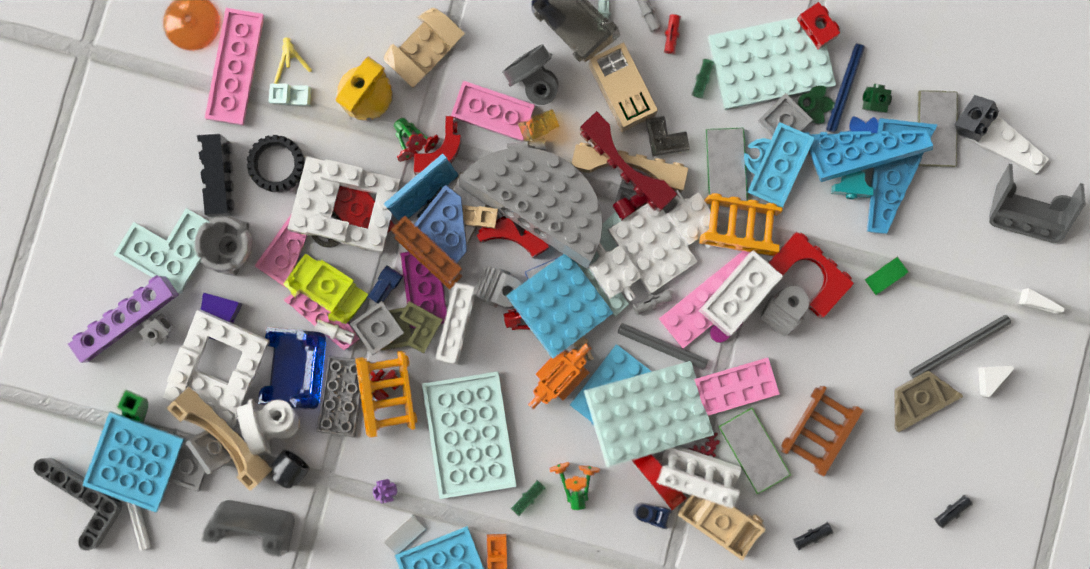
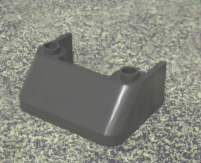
(1034, 217)

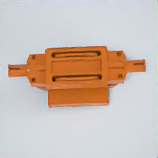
(560, 375)

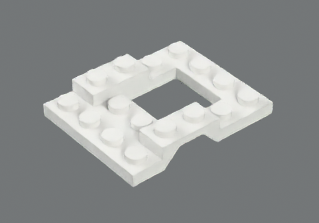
(318, 196)
(220, 395)

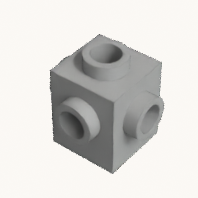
(156, 329)

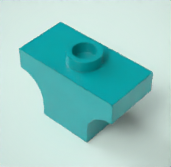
(853, 186)

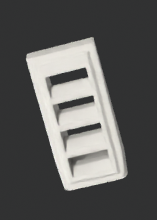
(1034, 300)

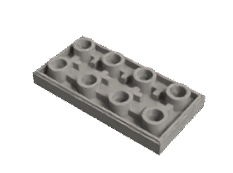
(340, 398)

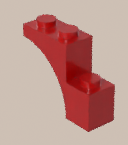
(507, 230)

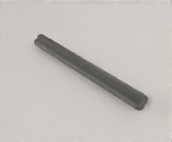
(960, 346)

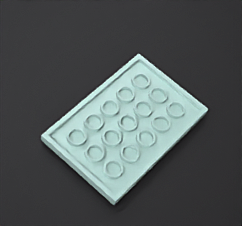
(768, 62)
(648, 413)
(469, 435)

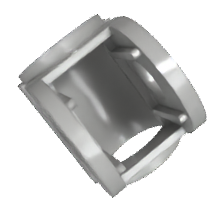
(492, 284)
(782, 316)

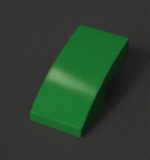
(886, 275)

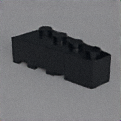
(216, 175)

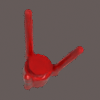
(512, 320)

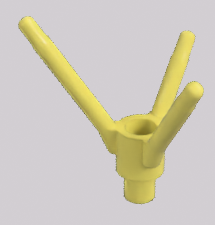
(288, 53)

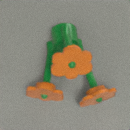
(576, 498)

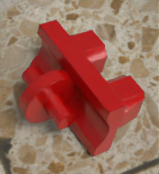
(380, 394)

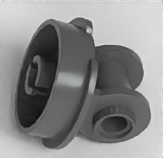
(531, 72)

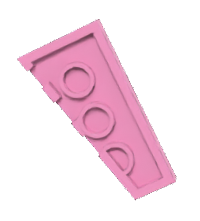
(282, 254)
(313, 312)

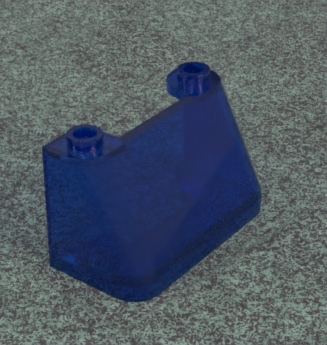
(295, 367)

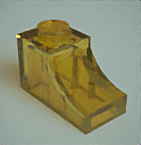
(538, 125)

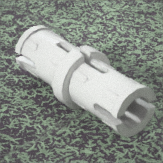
(334, 331)

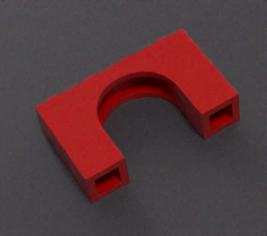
(834, 281)

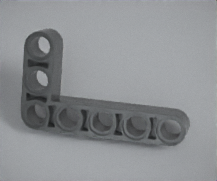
(83, 496)

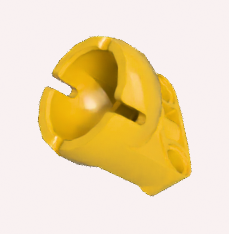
(369, 100)

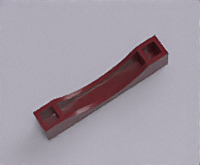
(654, 190)

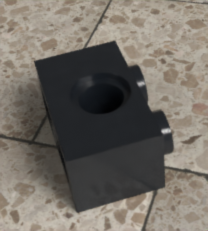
(976, 118)

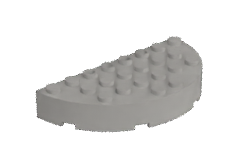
(541, 196)

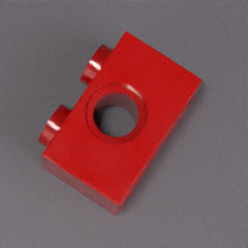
(818, 36)

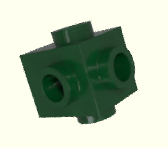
(876, 98)

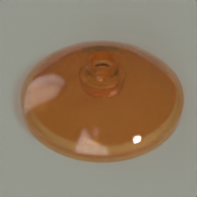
(198, 31)

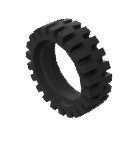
(255, 153)

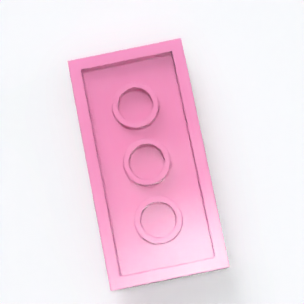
(491, 110)

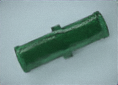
(702, 78)
(528, 498)

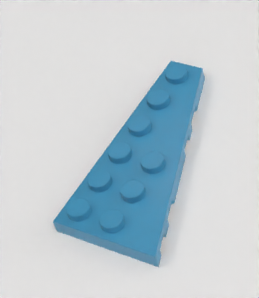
(859, 150)
(892, 178)

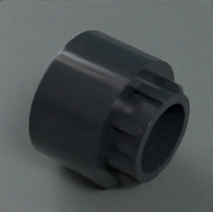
(289, 469)

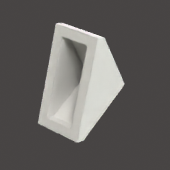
(991, 378)

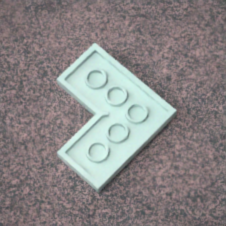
(162, 257)

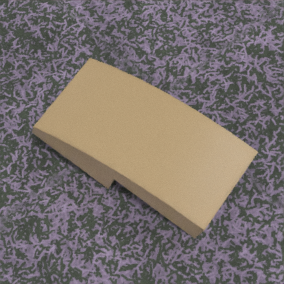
(480, 216)

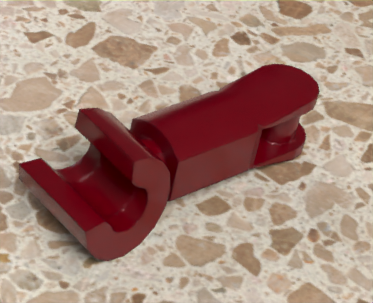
(625, 207)

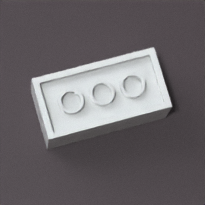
(740, 293)

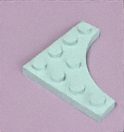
(617, 302)

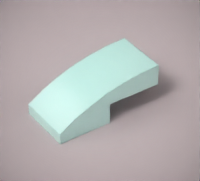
(289, 95)

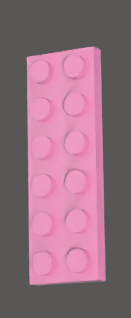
(234, 66)
(684, 319)

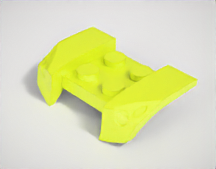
(327, 288)

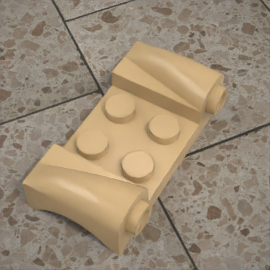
(723, 524)

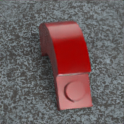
(449, 148)
(651, 470)

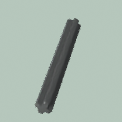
(662, 346)

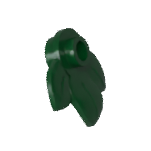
(818, 103)

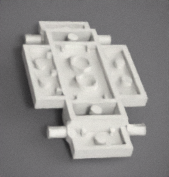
(651, 246)

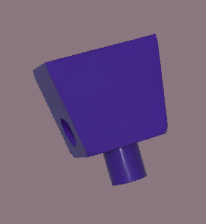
(220, 307)

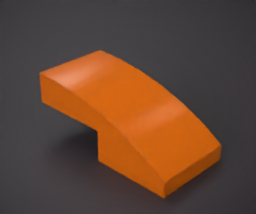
(497, 551)

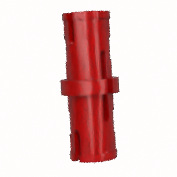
(672, 33)

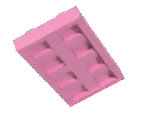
(737, 386)

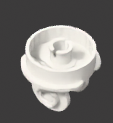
(273, 421)

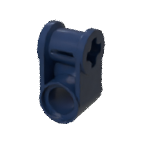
(656, 515)

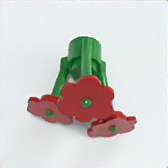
(415, 142)

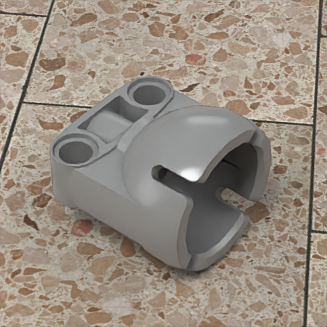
(214, 240)

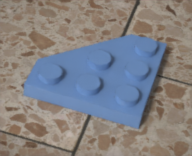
(445, 223)

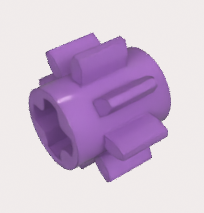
(384, 491)

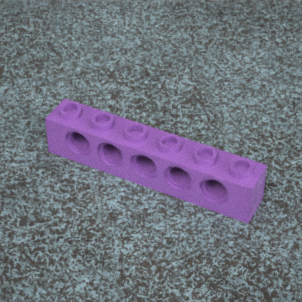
(81, 341)

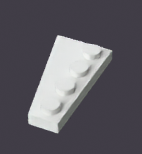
(1011, 145)

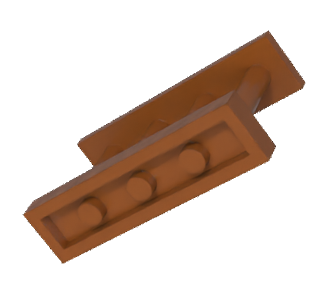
(427, 252)
(841, 431)

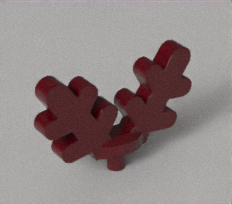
(712, 443)

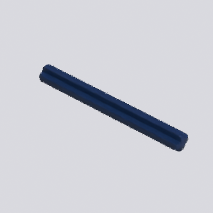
(845, 88)

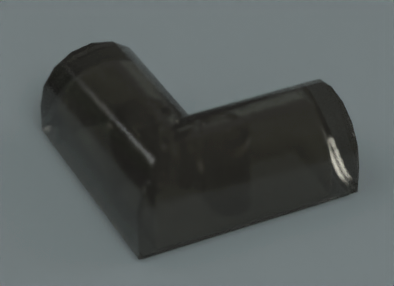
(663, 143)

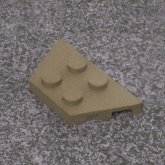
(921, 398)

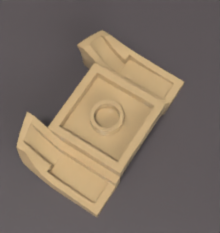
(424, 46)

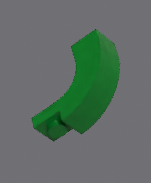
(133, 406)

